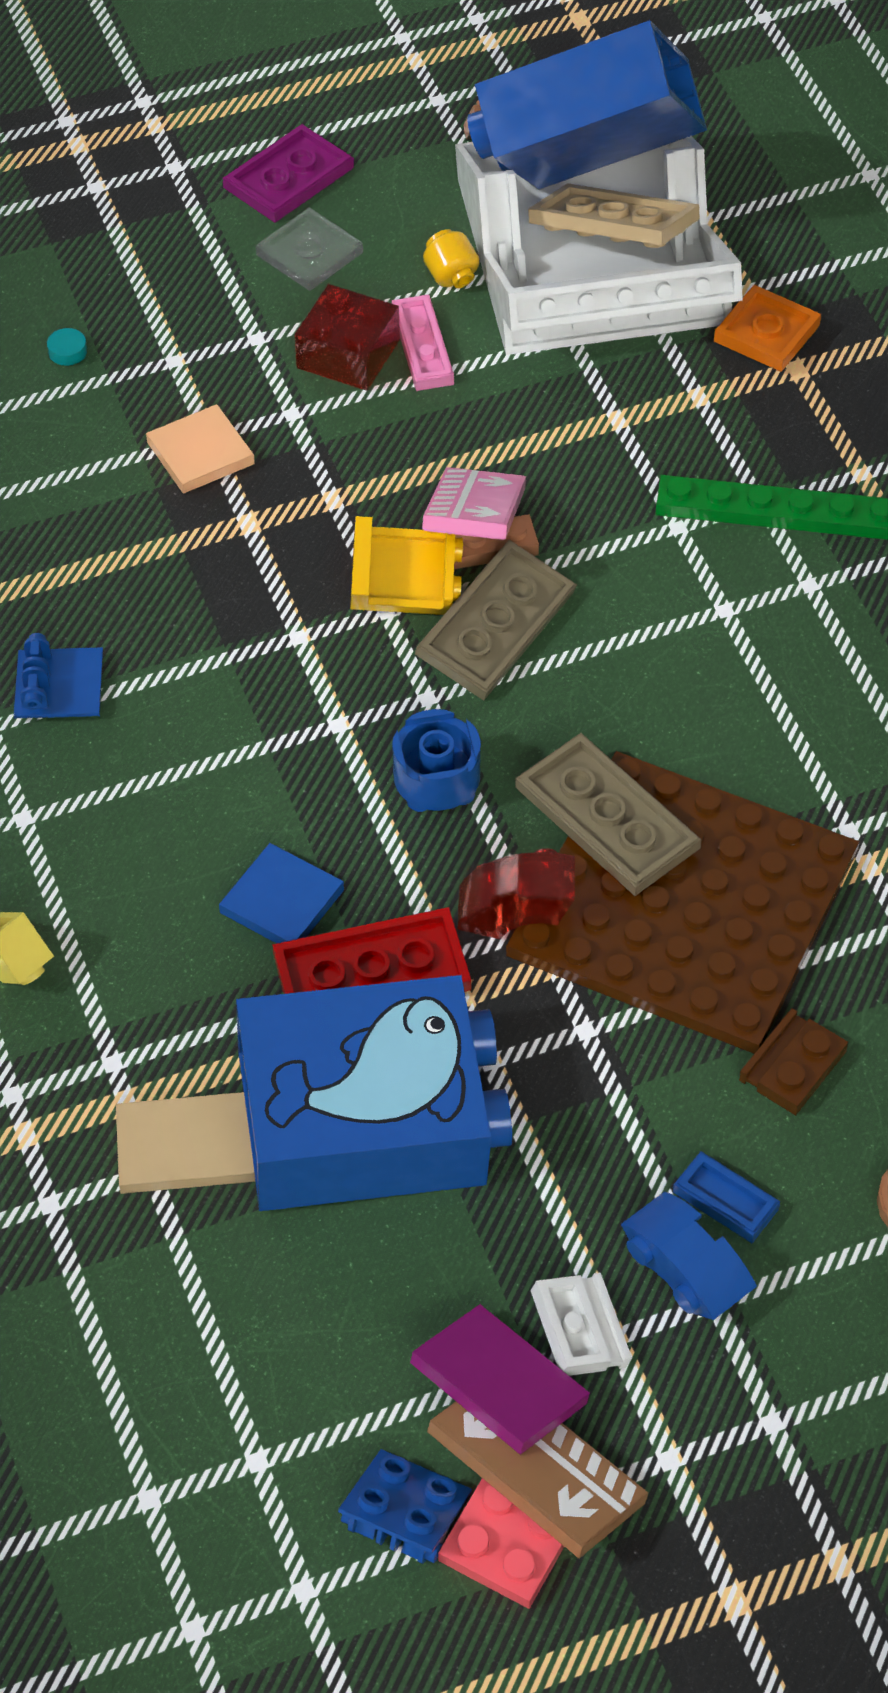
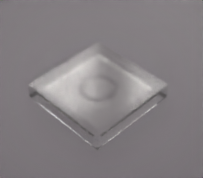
(309, 249)

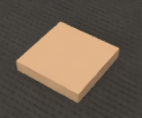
(200, 448)

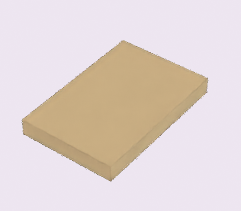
(183, 1143)

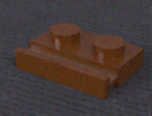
(793, 1061)

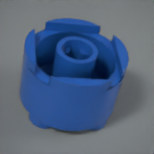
(436, 761)

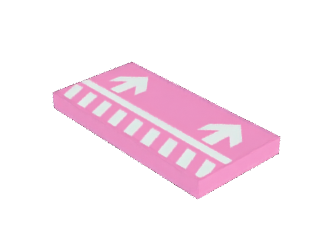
(474, 503)

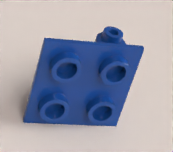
(57, 680)
(405, 1503)

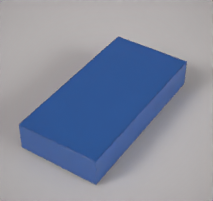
(726, 1197)

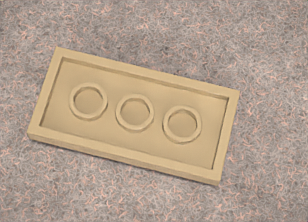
(614, 215)

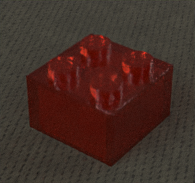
(347, 337)

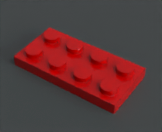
(374, 953)

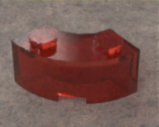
(516, 892)

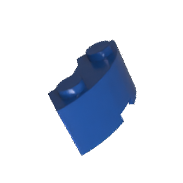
(702, 1272)

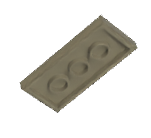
(495, 619)
(608, 814)

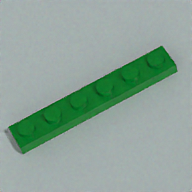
(773, 507)

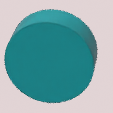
(67, 346)

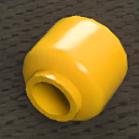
(451, 258)

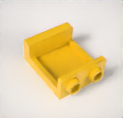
(404, 569)

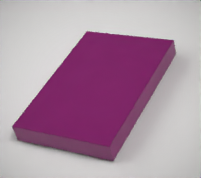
(288, 173)
(500, 1378)

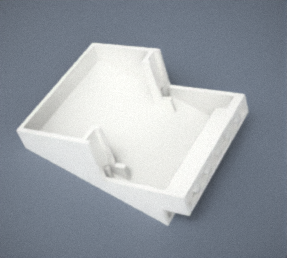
(589, 289)

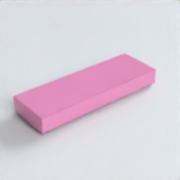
(423, 343)

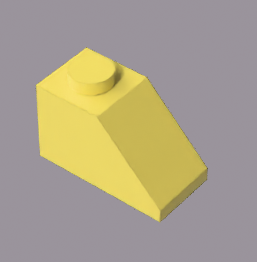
(21, 949)

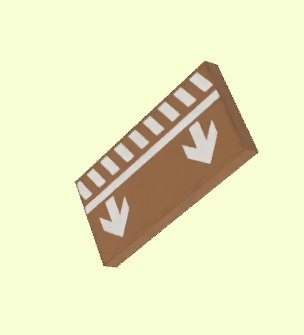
(554, 1482)

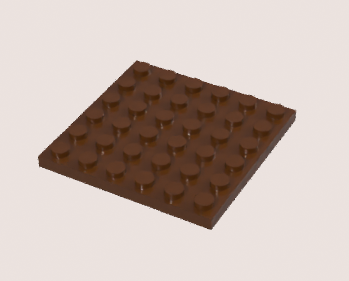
(716, 932)

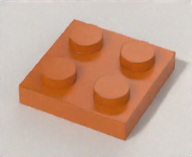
(767, 328)

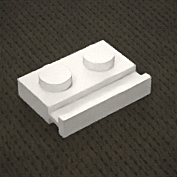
(581, 1324)

